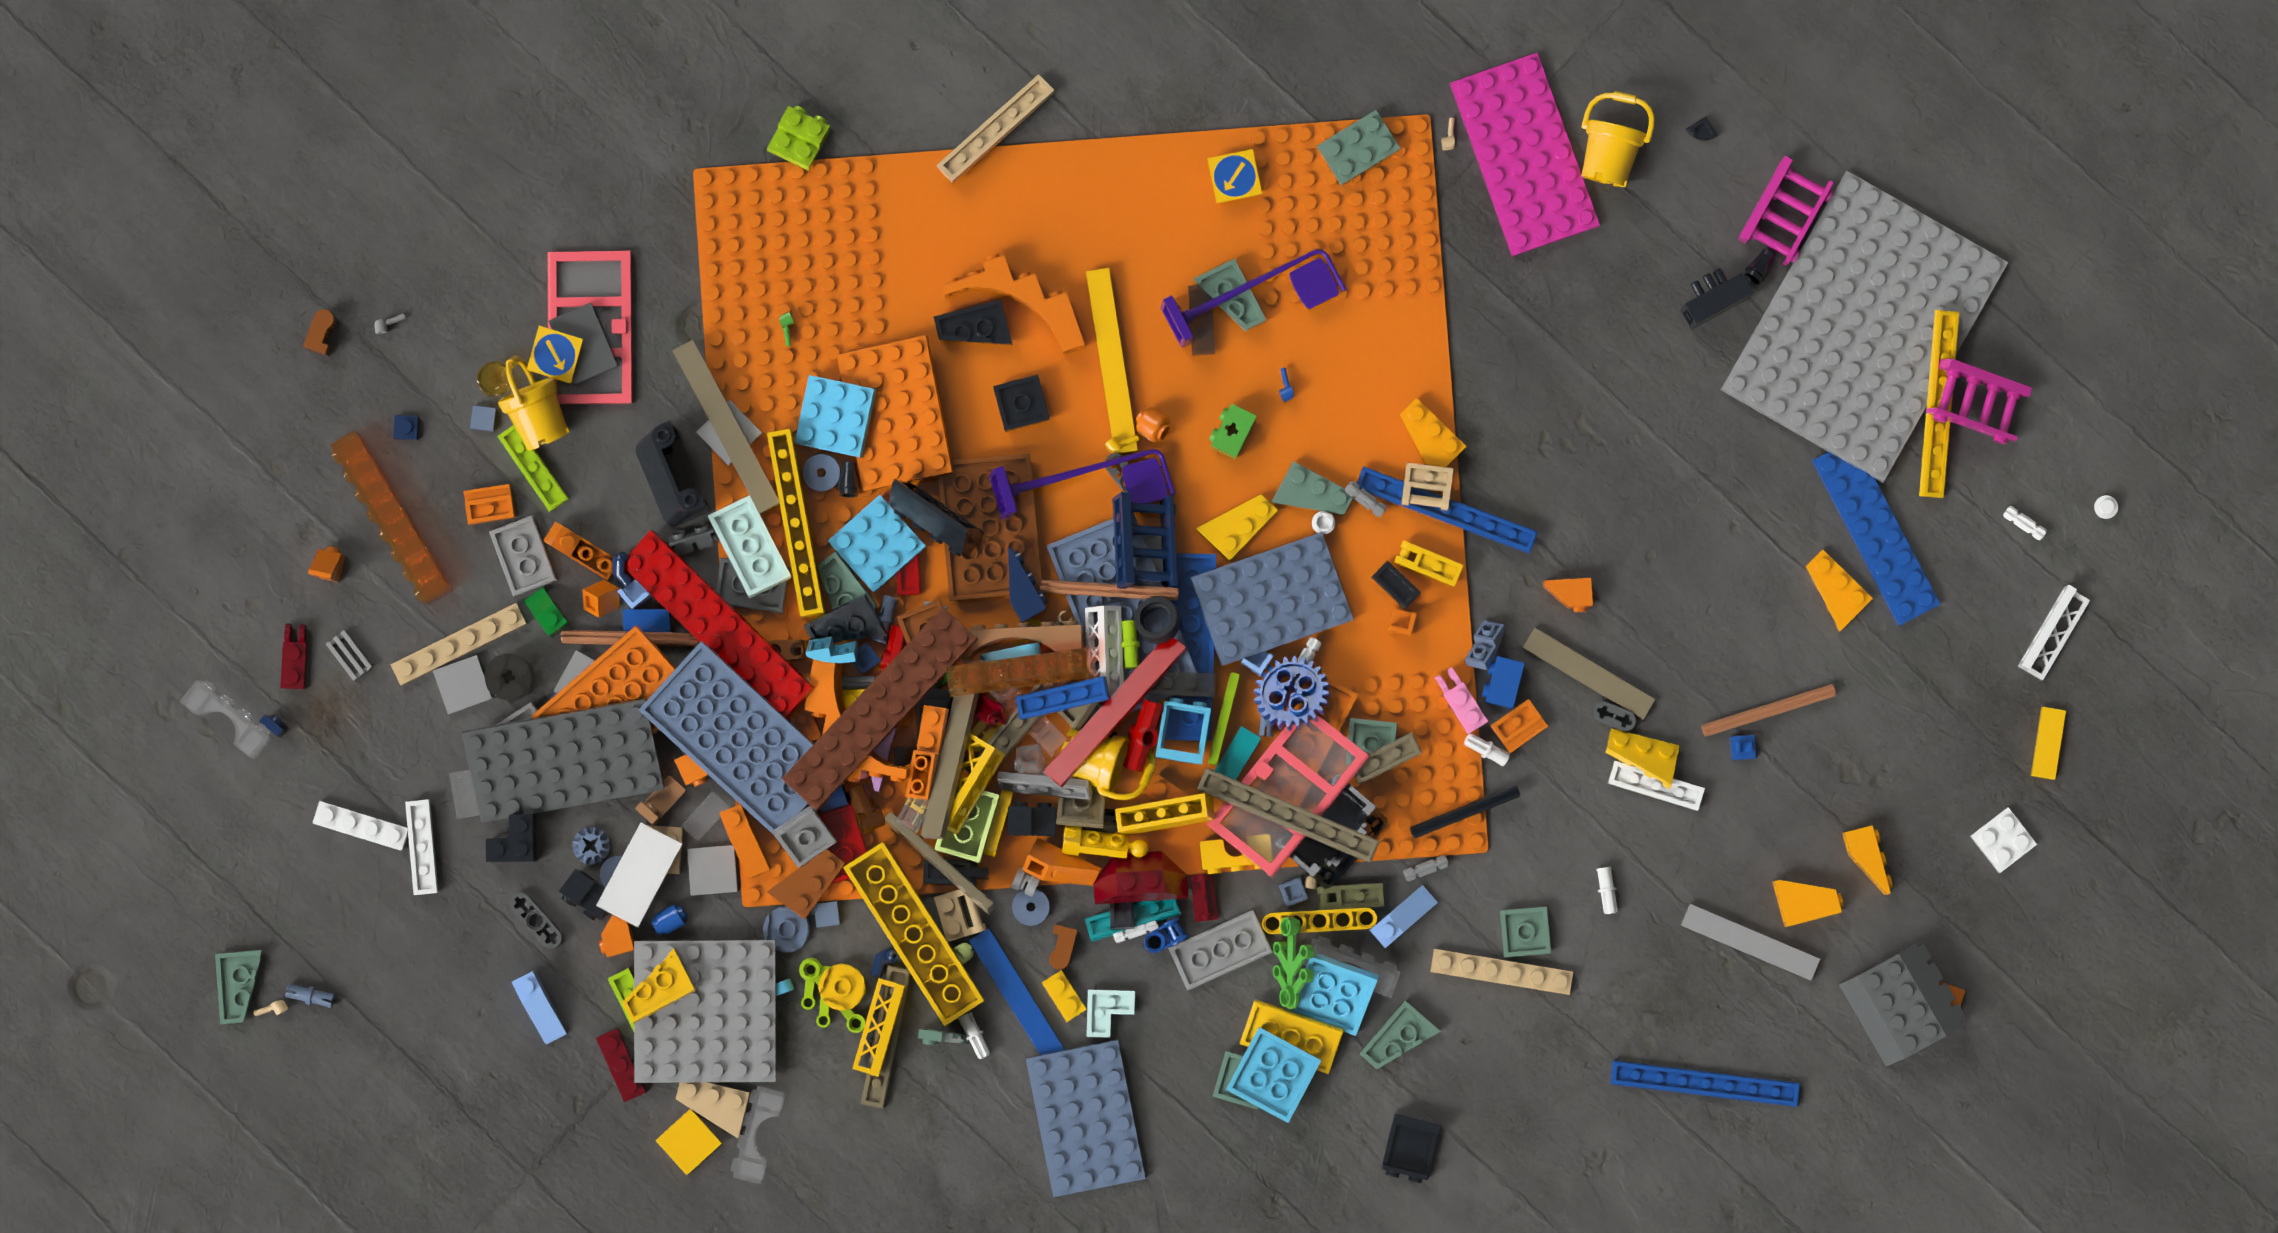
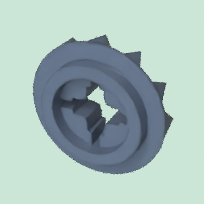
(591, 856)

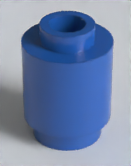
(669, 919)

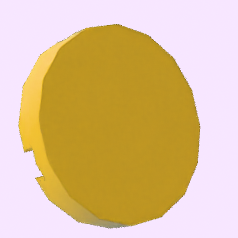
(842, 987)

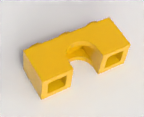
(1215, 857)

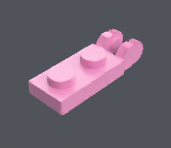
(1462, 703)

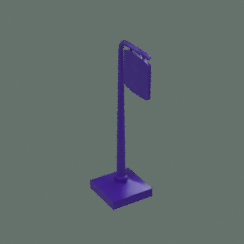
(1311, 282)
(1141, 479)

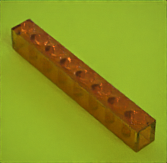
(390, 517)

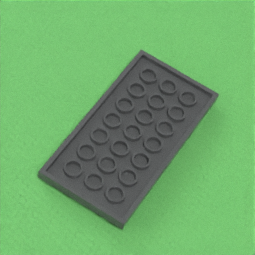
(563, 760)

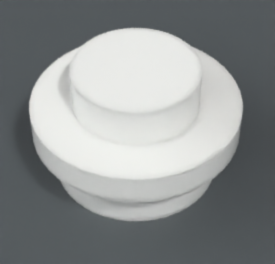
(2106, 507)
(1323, 522)

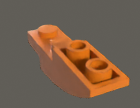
(928, 750)

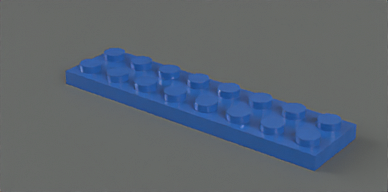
(1877, 538)
(1183, 724)

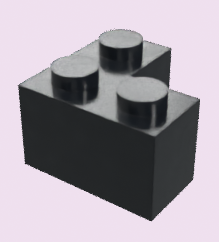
(1031, 821)
(519, 845)
(585, 892)

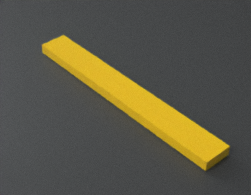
(1111, 357)
(1937, 433)

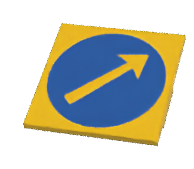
(1234, 176)
(554, 354)

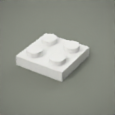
(2003, 840)

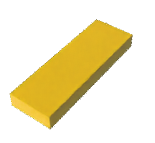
(2048, 743)

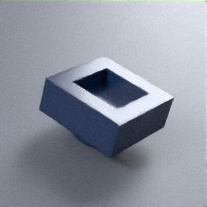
(406, 427)
(866, 658)
(273, 724)

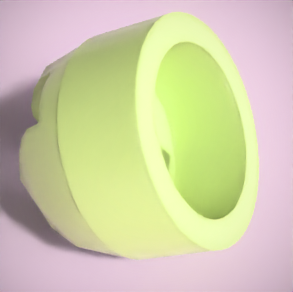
(964, 952)

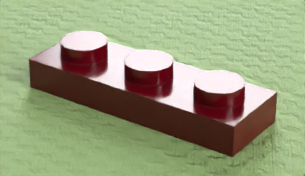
(620, 1064)

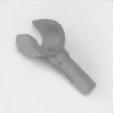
(381, 324)

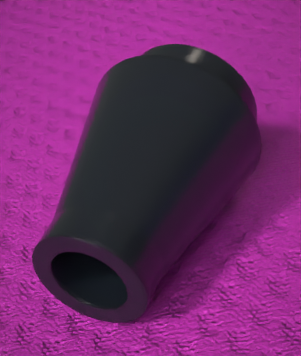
(1759, 267)
(848, 481)

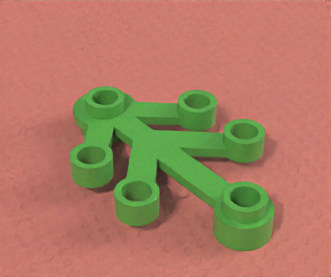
(1291, 964)

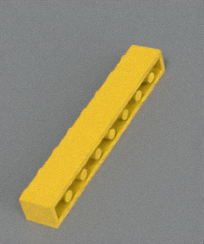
(796, 523)

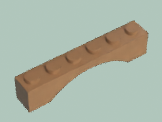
(1058, 638)

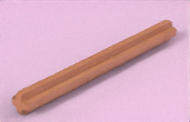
(1107, 590)
(612, 637)
(1768, 710)

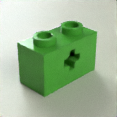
(1232, 445)

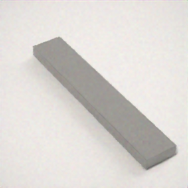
(1750, 942)

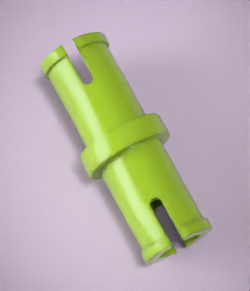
(1130, 644)

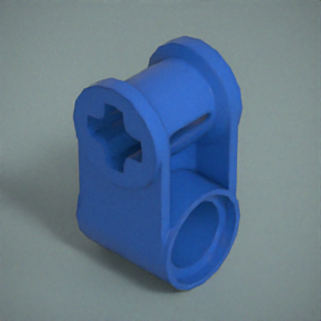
(1167, 935)

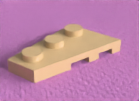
(716, 1103)

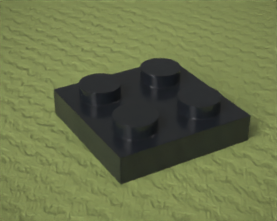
(1021, 403)

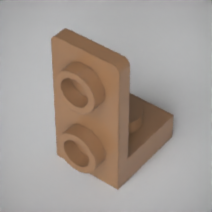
(661, 801)

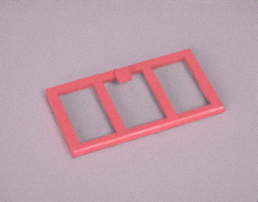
(607, 283)
(1301, 768)

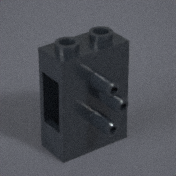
(1718, 298)

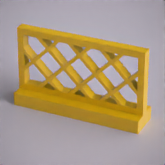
(974, 785)

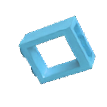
(1177, 704)

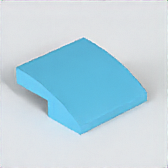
(825, 650)

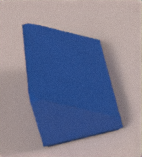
(647, 619)

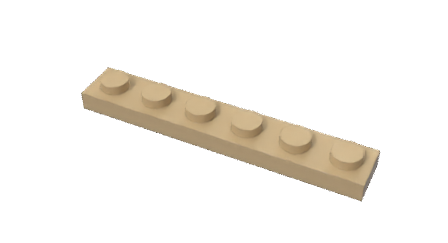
(995, 129)
(459, 644)
(1501, 971)

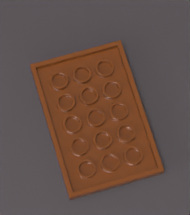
(972, 497)

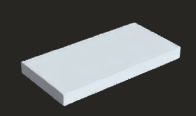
(639, 875)

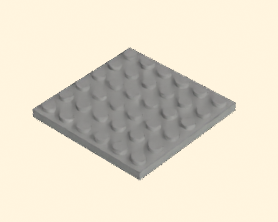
(722, 1027)

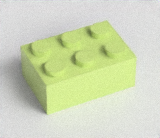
(973, 834)

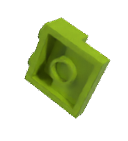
(799, 137)

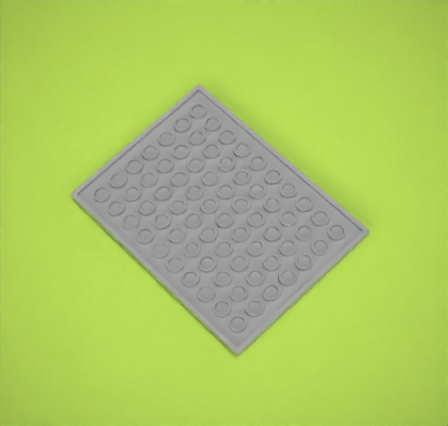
(1854, 323)

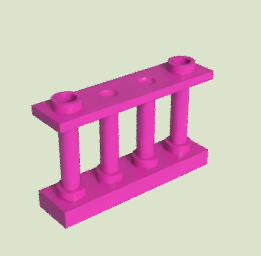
(1773, 191)
(1994, 385)

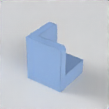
(635, 594)
(1258, 662)

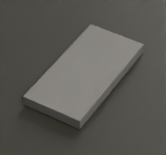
(1220, 950)

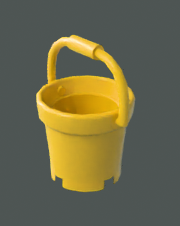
(1612, 146)
(533, 408)
(1106, 765)

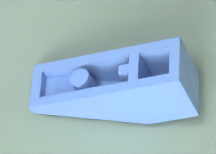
(1403, 916)
(539, 1007)

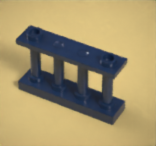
(1126, 551)

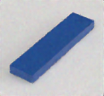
(1063, 698)

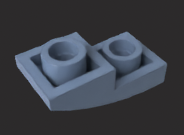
(1486, 644)

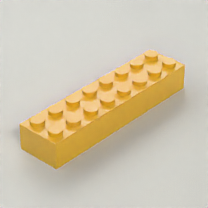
(914, 933)

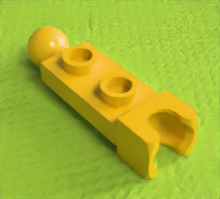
(1100, 843)

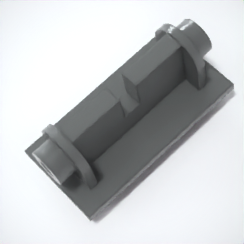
(700, 534)

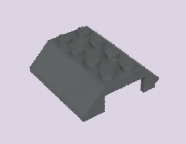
(1903, 1004)

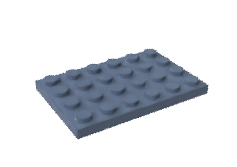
(1271, 599)
(1085, 1118)

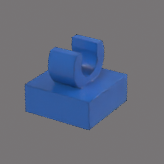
(1742, 747)

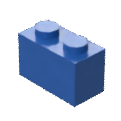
(1503, 682)

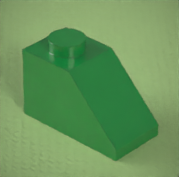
(547, 612)

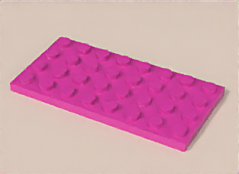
(1524, 154)

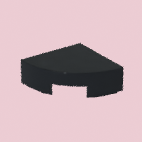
(1702, 130)

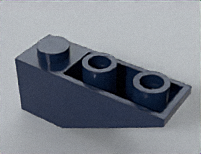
(1023, 595)

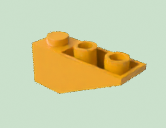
(1865, 853)

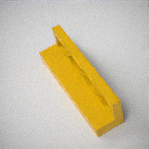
(888, 1026)

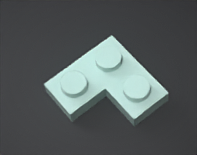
(1103, 1004)

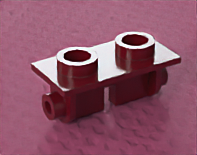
(990, 711)
(1204, 897)

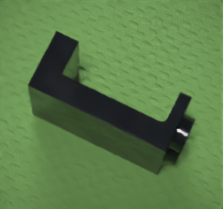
(1410, 1148)

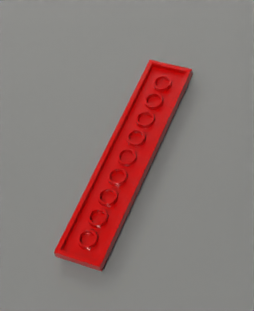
(716, 623)

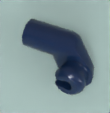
(883, 958)

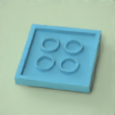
(835, 416)
(876, 544)
(1336, 993)
(1273, 1075)

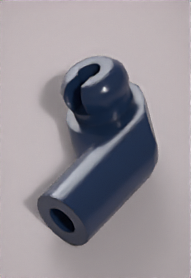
(618, 569)

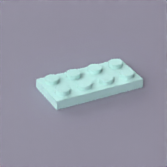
(749, 546)

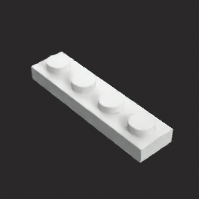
(1635, 780)
(360, 825)
(421, 847)

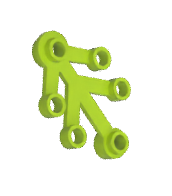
(810, 980)

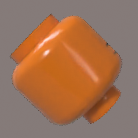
(1153, 424)

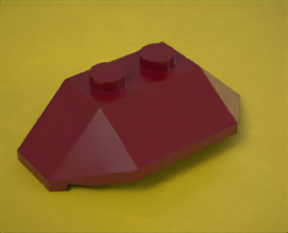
(1140, 880)

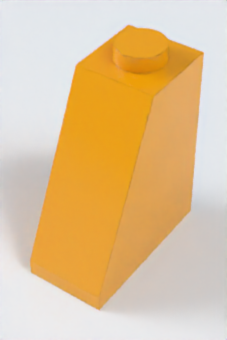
(1805, 902)

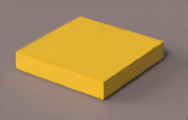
(688, 1141)

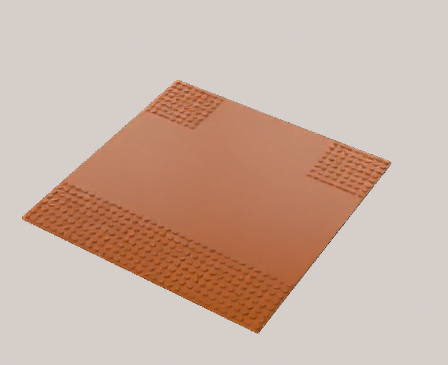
(862, 265)

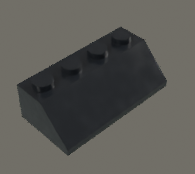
(934, 517)

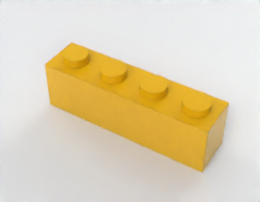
(1165, 814)

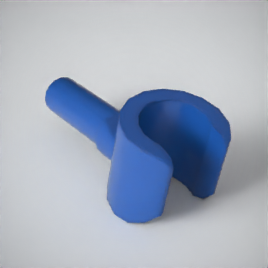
(1287, 392)

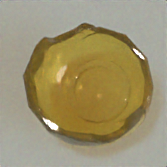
(493, 379)

